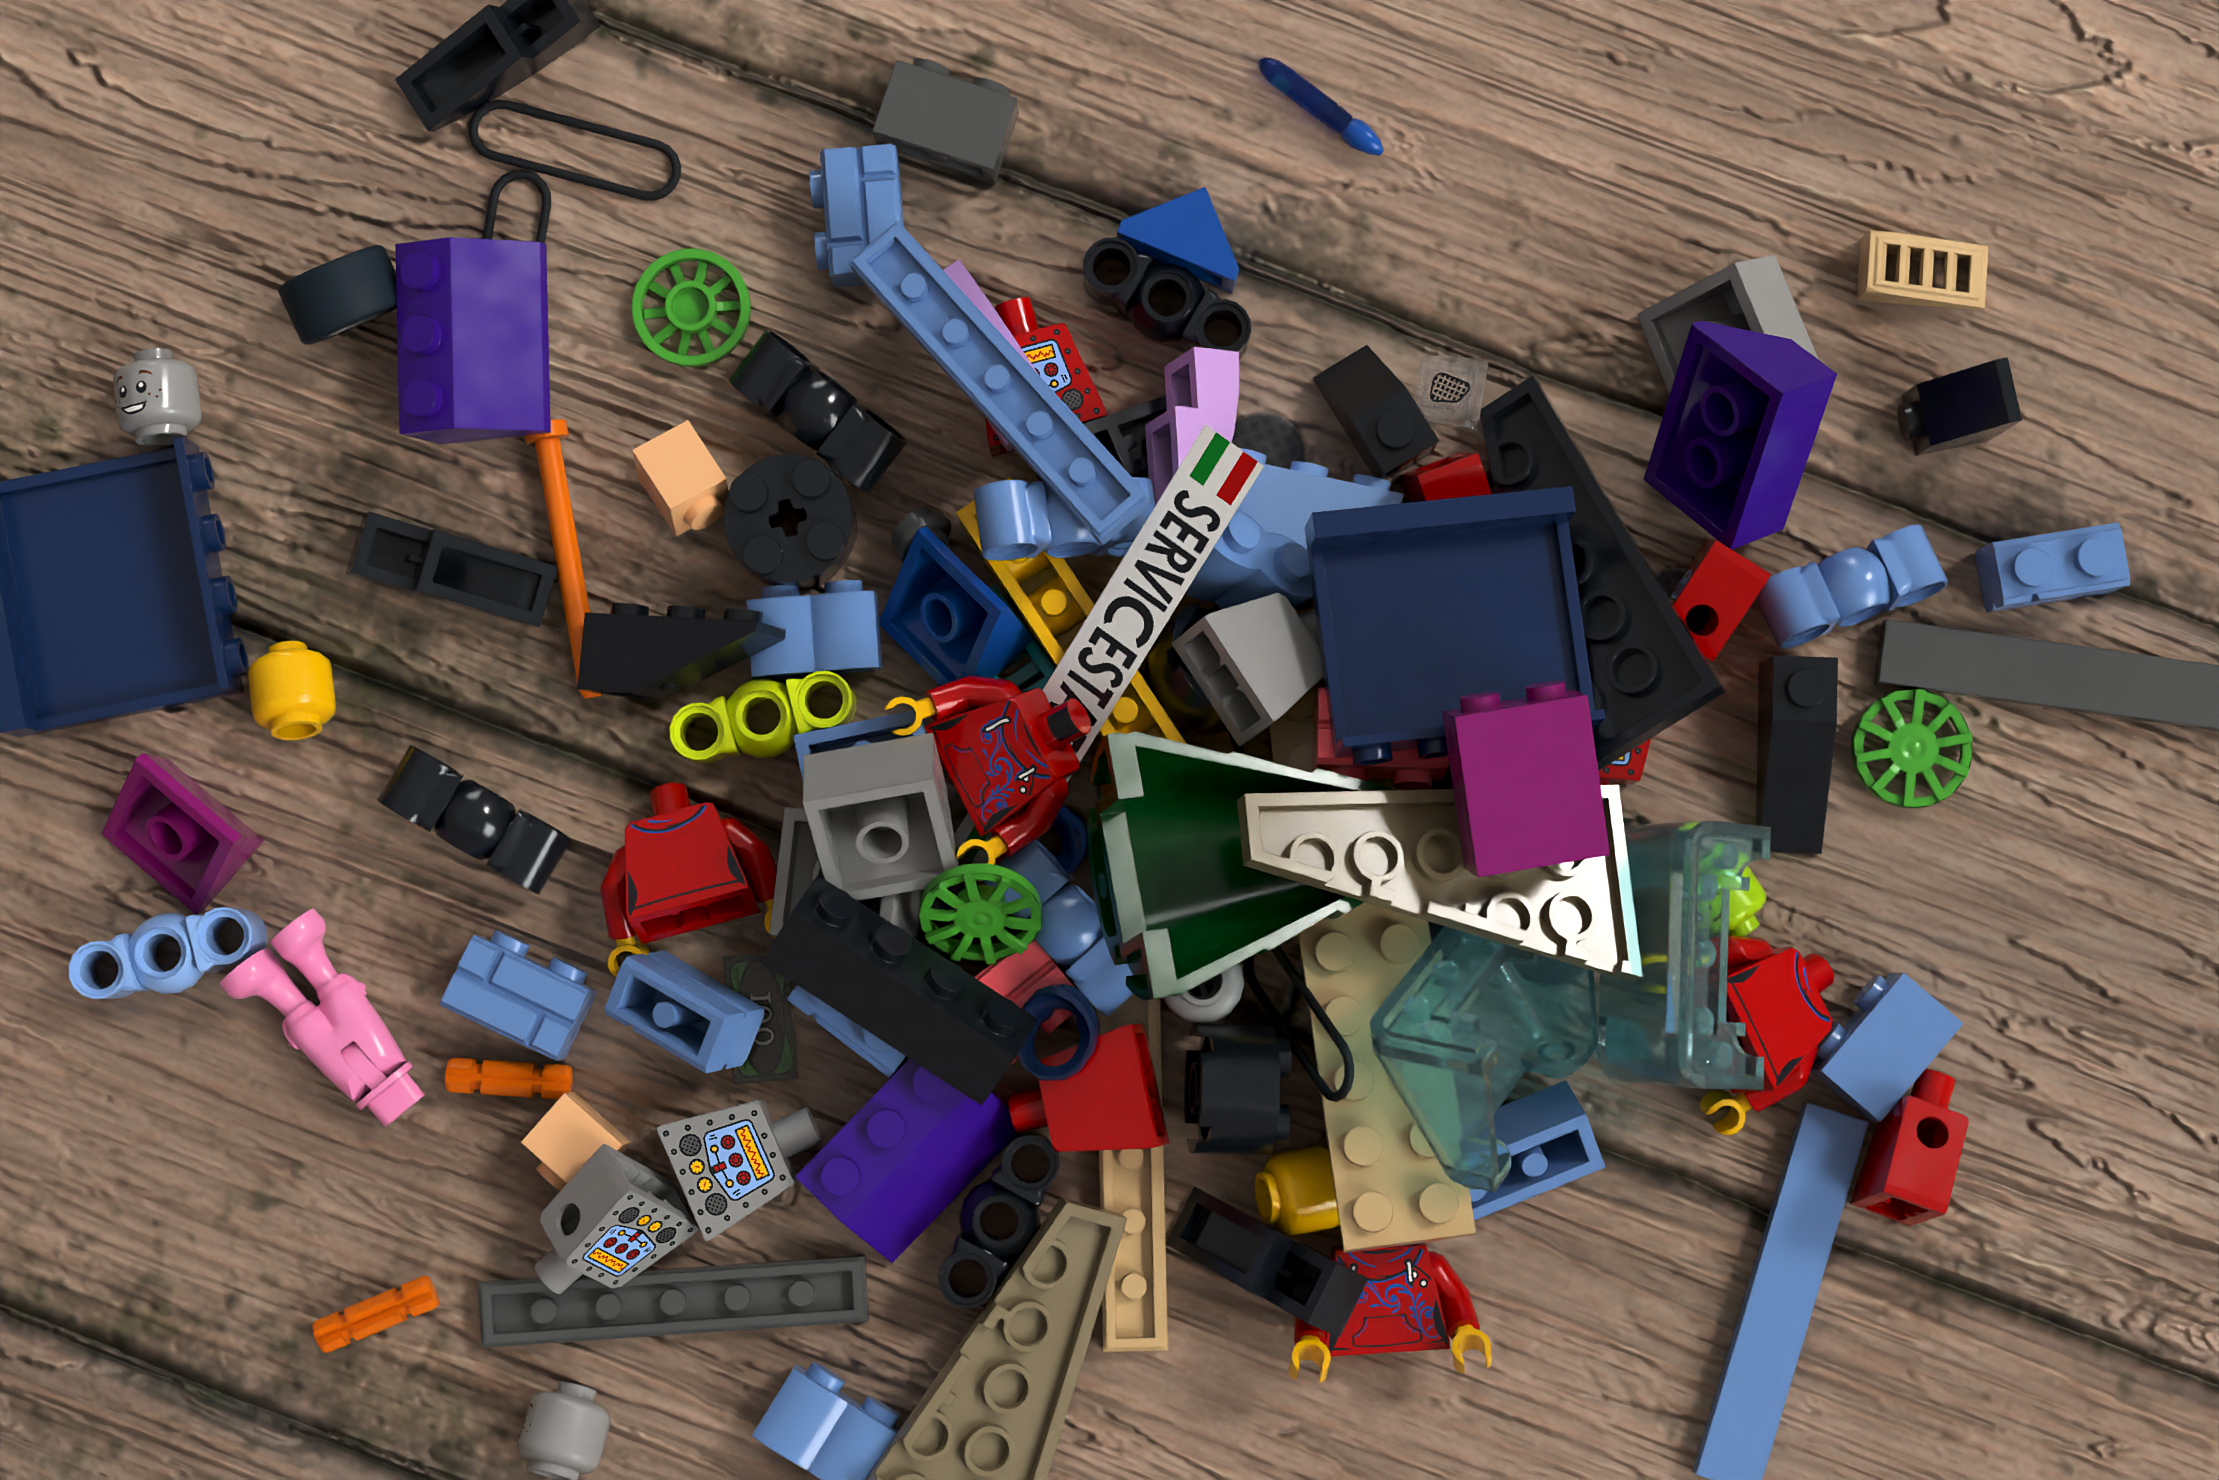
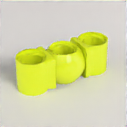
(732, 717)

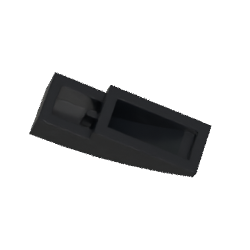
(492, 56)
(451, 569)
(1267, 1262)

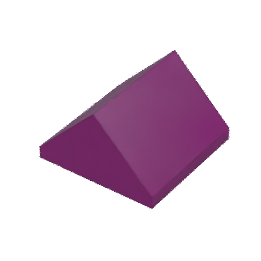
(178, 832)

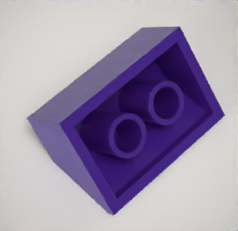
(472, 339)
(1738, 430)
(906, 1157)

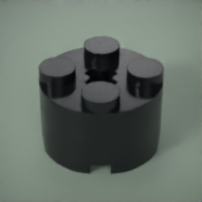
(759, 503)
(1236, 1089)

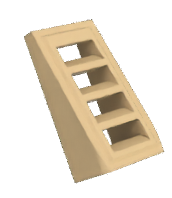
(1872, 268)

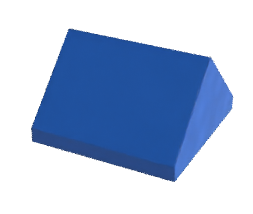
(949, 615)

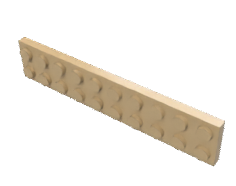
(1380, 1163)

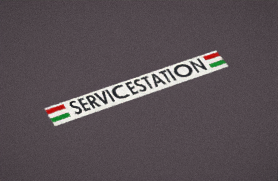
(1145, 588)

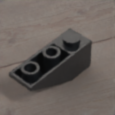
(666, 654)

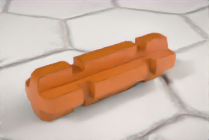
(508, 1078)
(375, 1314)

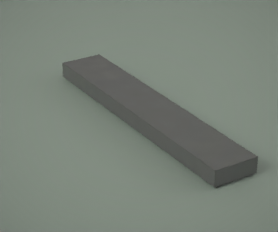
(2048, 674)
(676, 1302)

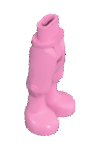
(339, 1034)

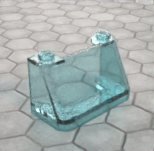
(1674, 1018)
(1466, 1034)

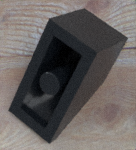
(1960, 408)
(1376, 413)

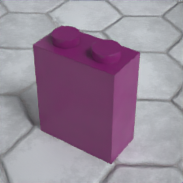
(1525, 779)

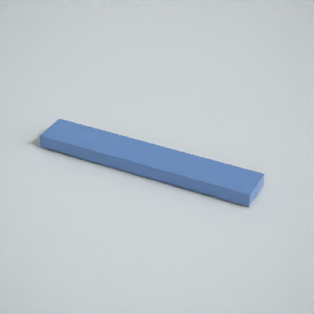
(1000, 383)
(1780, 1295)

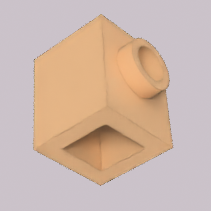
(682, 479)
(569, 1138)

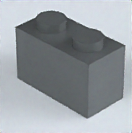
(947, 119)

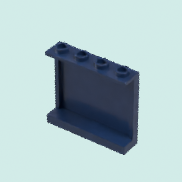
(113, 592)
(1440, 608)

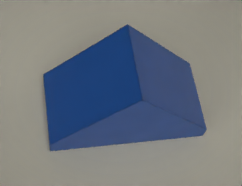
(1187, 235)

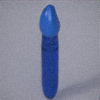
(1319, 105)

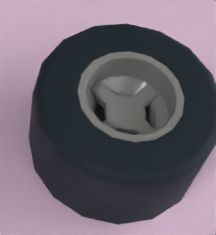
(341, 294)

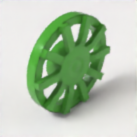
(691, 307)
(1911, 748)
(980, 913)

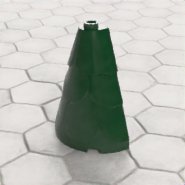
(1173, 861)

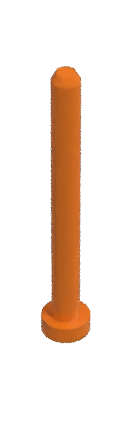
(563, 535)

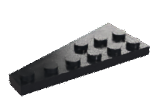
(1636, 643)

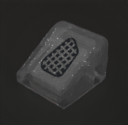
(1451, 389)

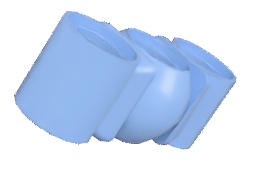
(138, 953)

